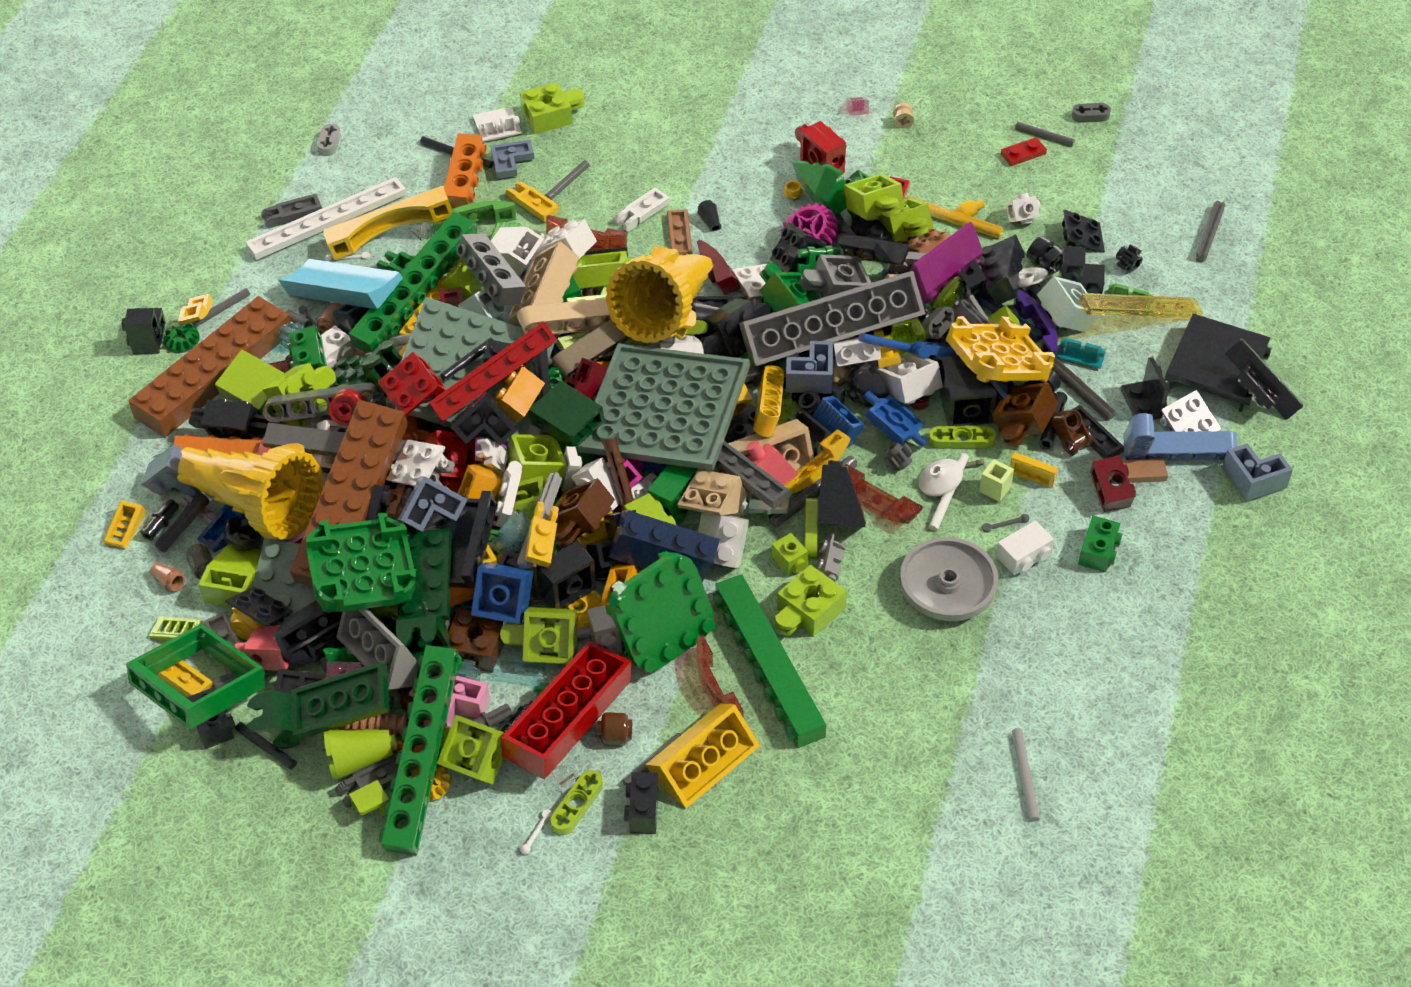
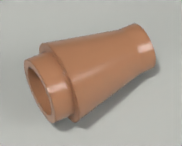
(170, 578)

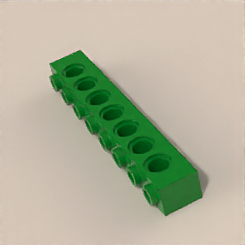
(418, 280)
(408, 838)

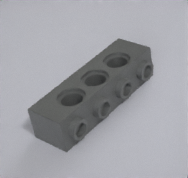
(491, 269)

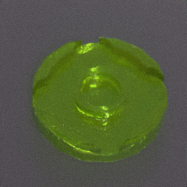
(949, 293)

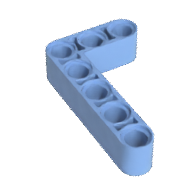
(1144, 443)

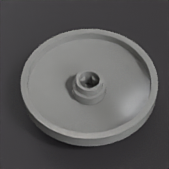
(949, 579)

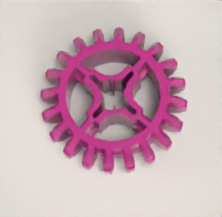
(817, 220)

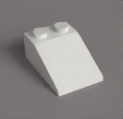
(911, 378)

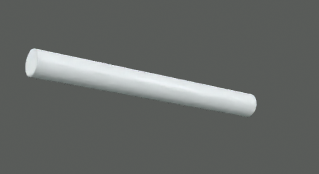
(945, 500)

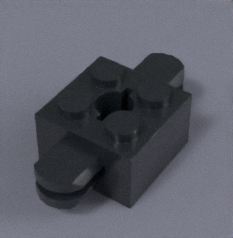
(724, 332)
(229, 419)

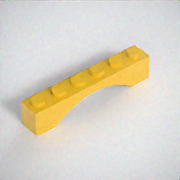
(351, 235)

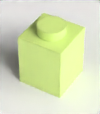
(996, 480)

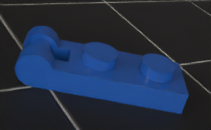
(925, 349)

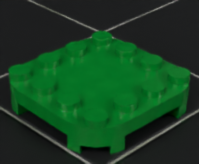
(360, 564)
(661, 611)

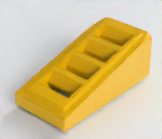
(120, 515)

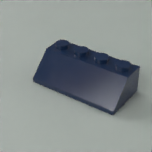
(642, 538)

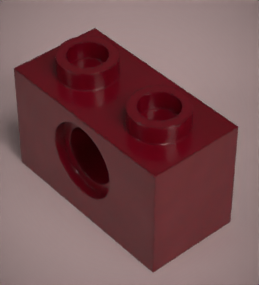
(1112, 496)

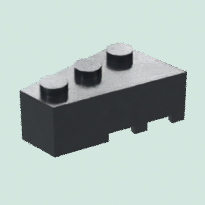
(1002, 267)

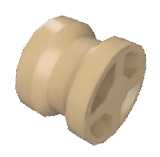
(903, 115)

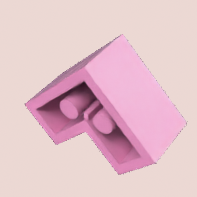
(468, 699)

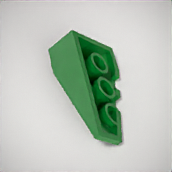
(822, 184)

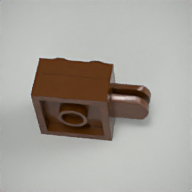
(1024, 412)
(581, 511)
(476, 639)

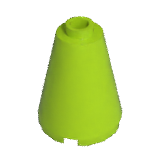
(357, 749)

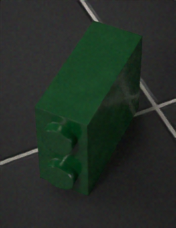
(567, 415)

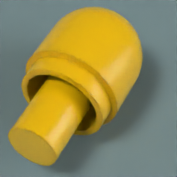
(970, 207)

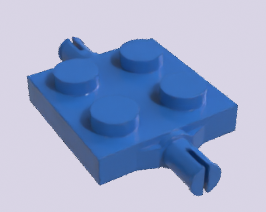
(894, 419)

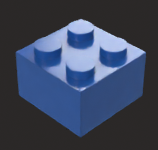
(501, 592)

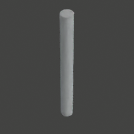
(1025, 775)

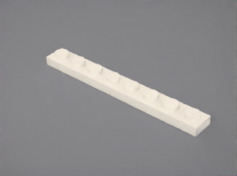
(325, 218)

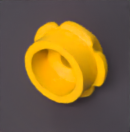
(792, 189)

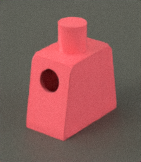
(771, 461)
(263, 649)

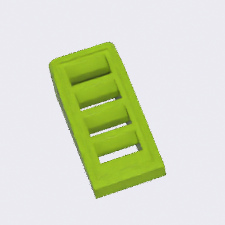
(184, 623)

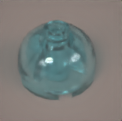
(512, 533)

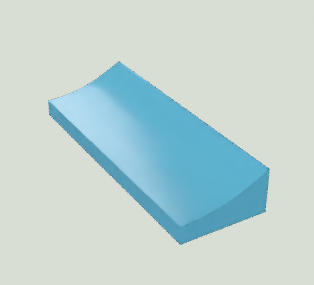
(341, 283)

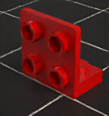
(411, 383)

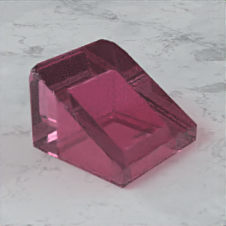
(857, 105)

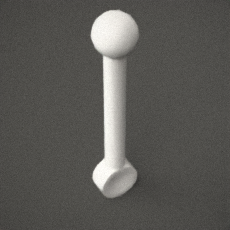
(365, 255)
(546, 815)

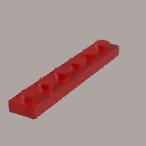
(492, 371)

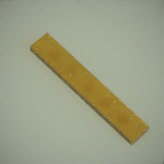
(1140, 305)

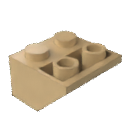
(714, 493)

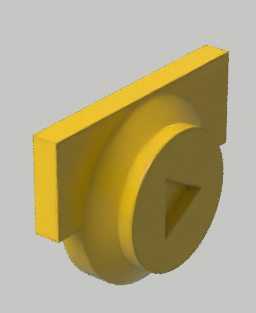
(242, 624)

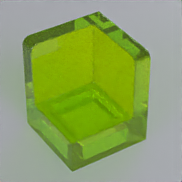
(908, 331)

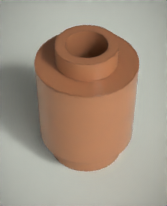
(326, 319)

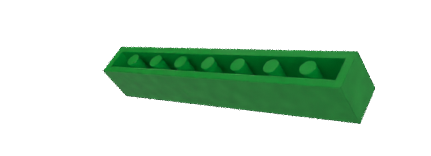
(770, 661)

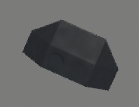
(308, 633)

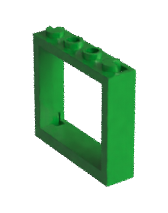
(144, 668)

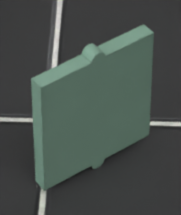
(758, 506)

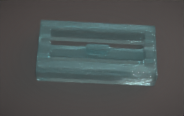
(518, 674)

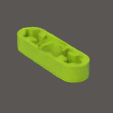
(969, 431)
(811, 515)
(576, 791)

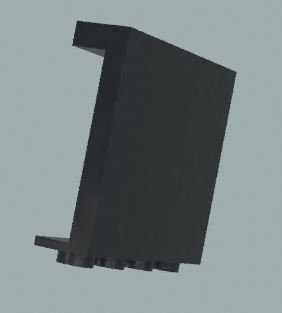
(1202, 358)
(468, 537)

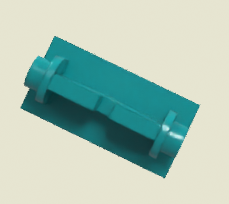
(1087, 355)

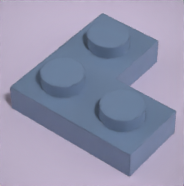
(507, 154)

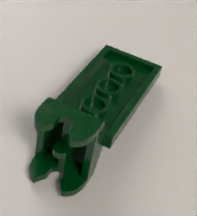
(369, 367)
(424, 616)
(321, 705)

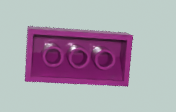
(945, 262)

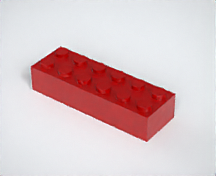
(566, 709)

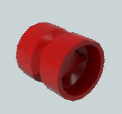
(343, 405)

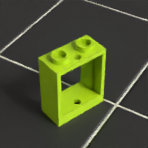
(598, 268)

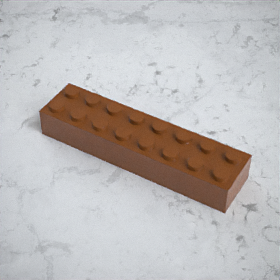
(192, 378)
(359, 464)

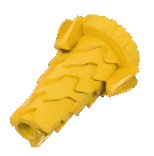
(659, 276)
(270, 489)

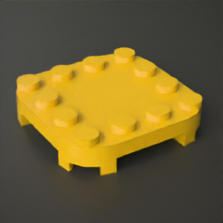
(999, 351)

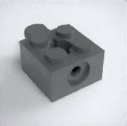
(834, 275)

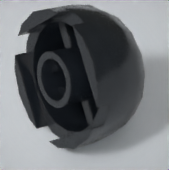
(863, 380)

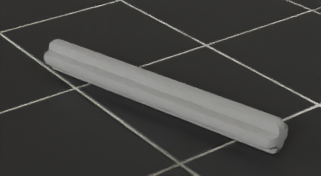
(547, 497)

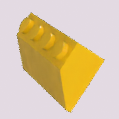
(704, 754)

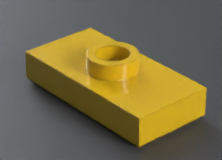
(1033, 470)

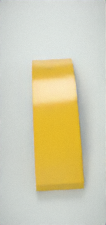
(833, 449)

